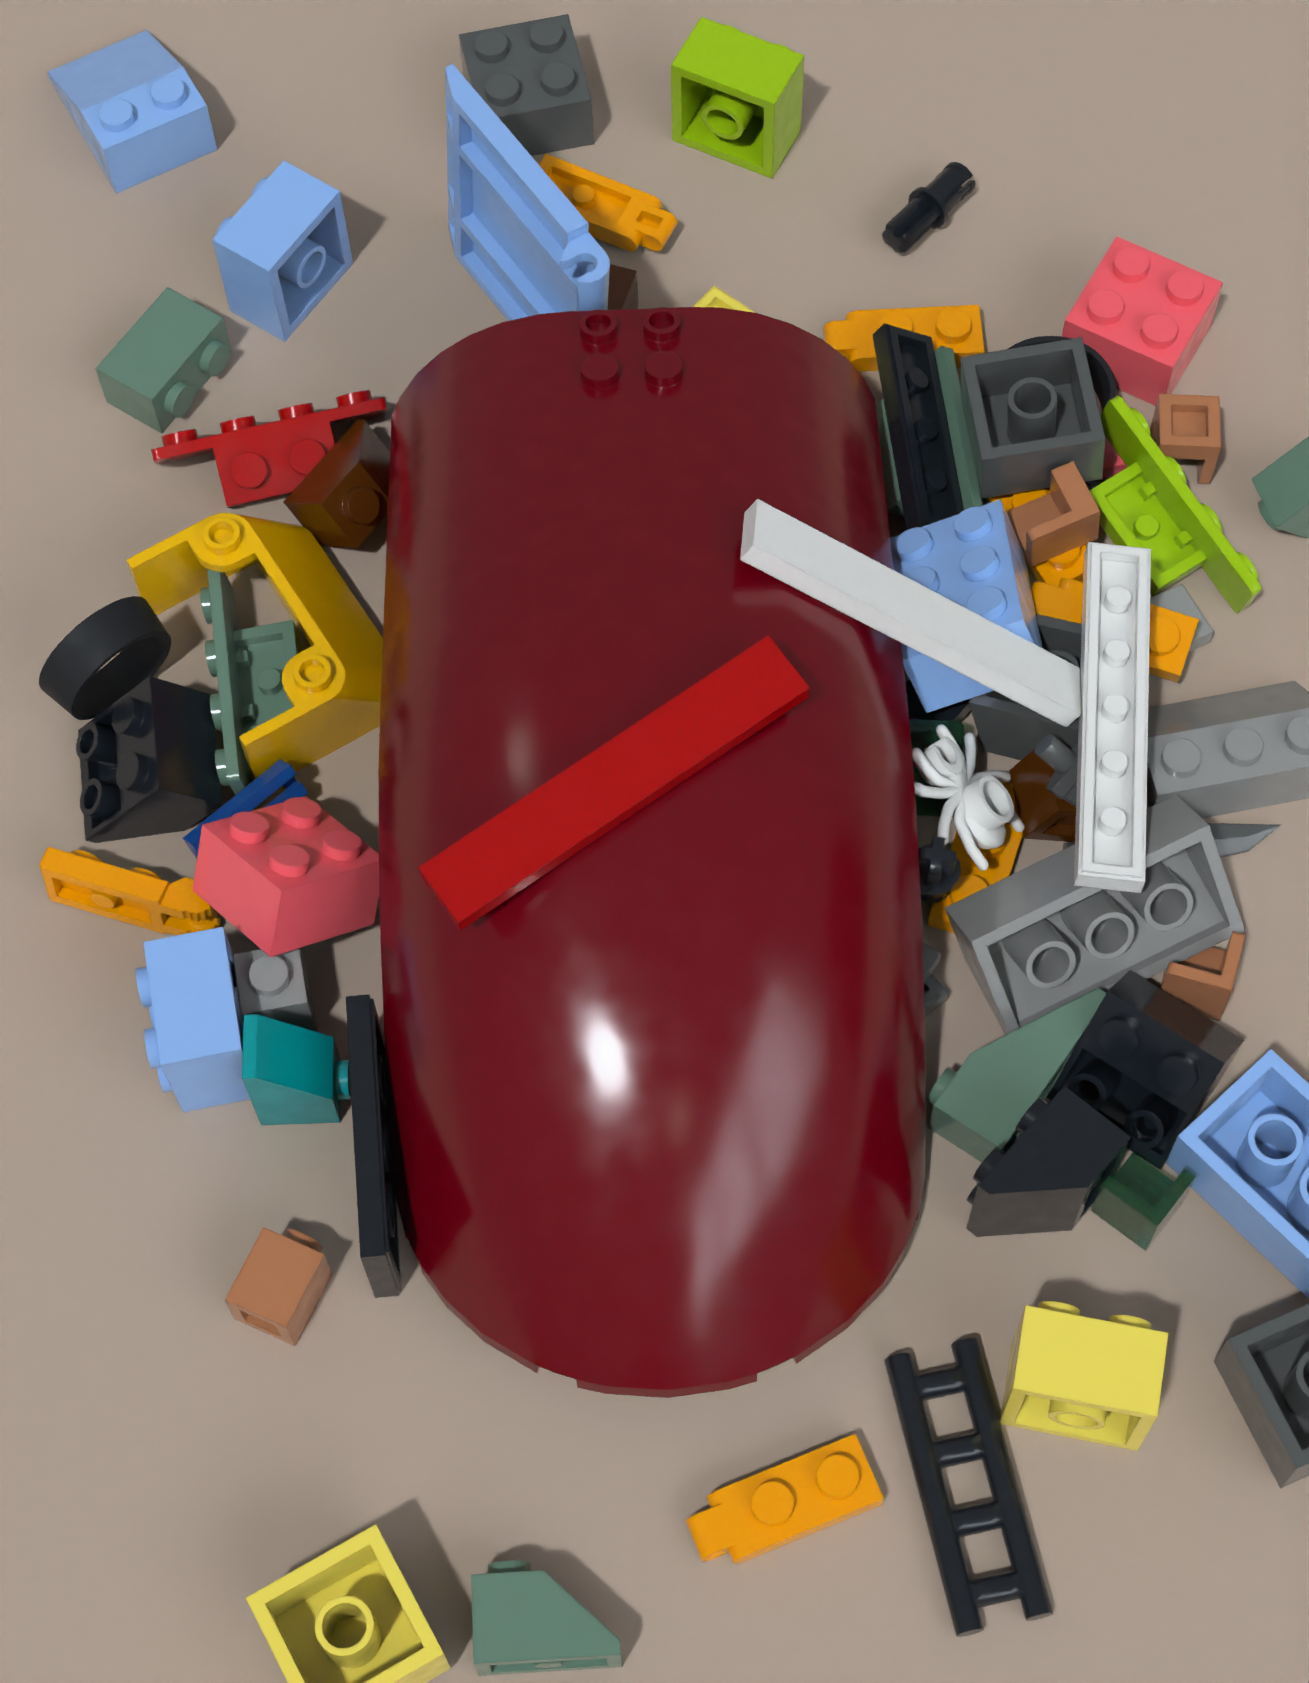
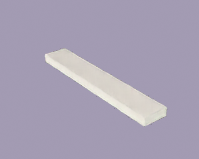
(910, 613)
(1113, 719)

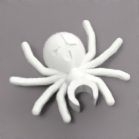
(976, 801)

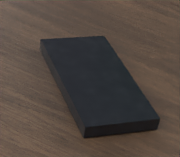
(373, 1148)

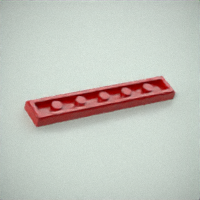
(613, 782)

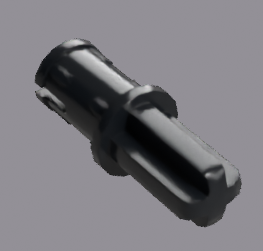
(928, 207)
(938, 870)

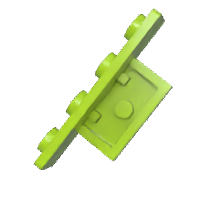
(1157, 511)

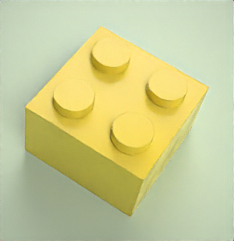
(1084, 1375)
(348, 1619)

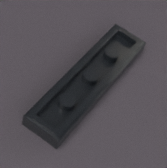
(917, 426)

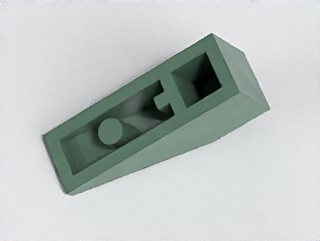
(1001, 1080)

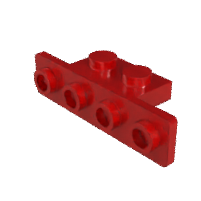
(269, 457)

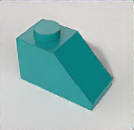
(292, 1073)

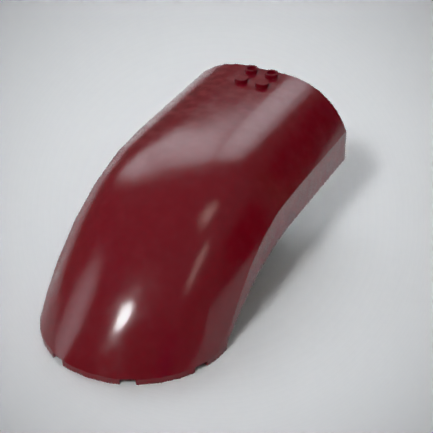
(686, 1070)

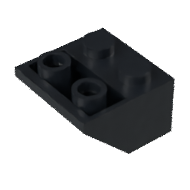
(148, 763)
(1148, 1064)
(1049, 1170)

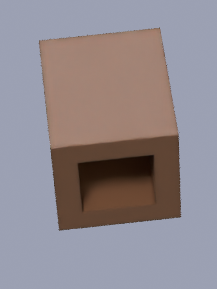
(280, 1284)

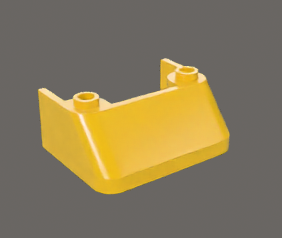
(328, 684)

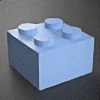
(283, 250)
(194, 1018)

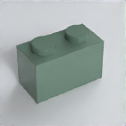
(165, 360)

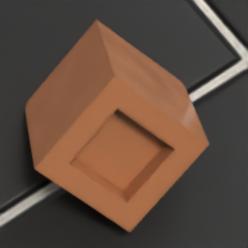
(1189, 430)
(1058, 519)
(1205, 978)

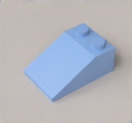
(135, 109)

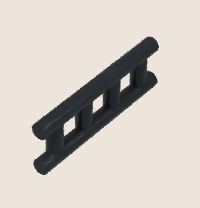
(948, 1525)

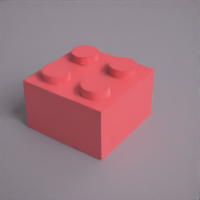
(1144, 317)
(287, 875)

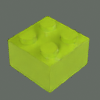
(736, 97)

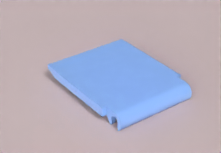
(512, 220)

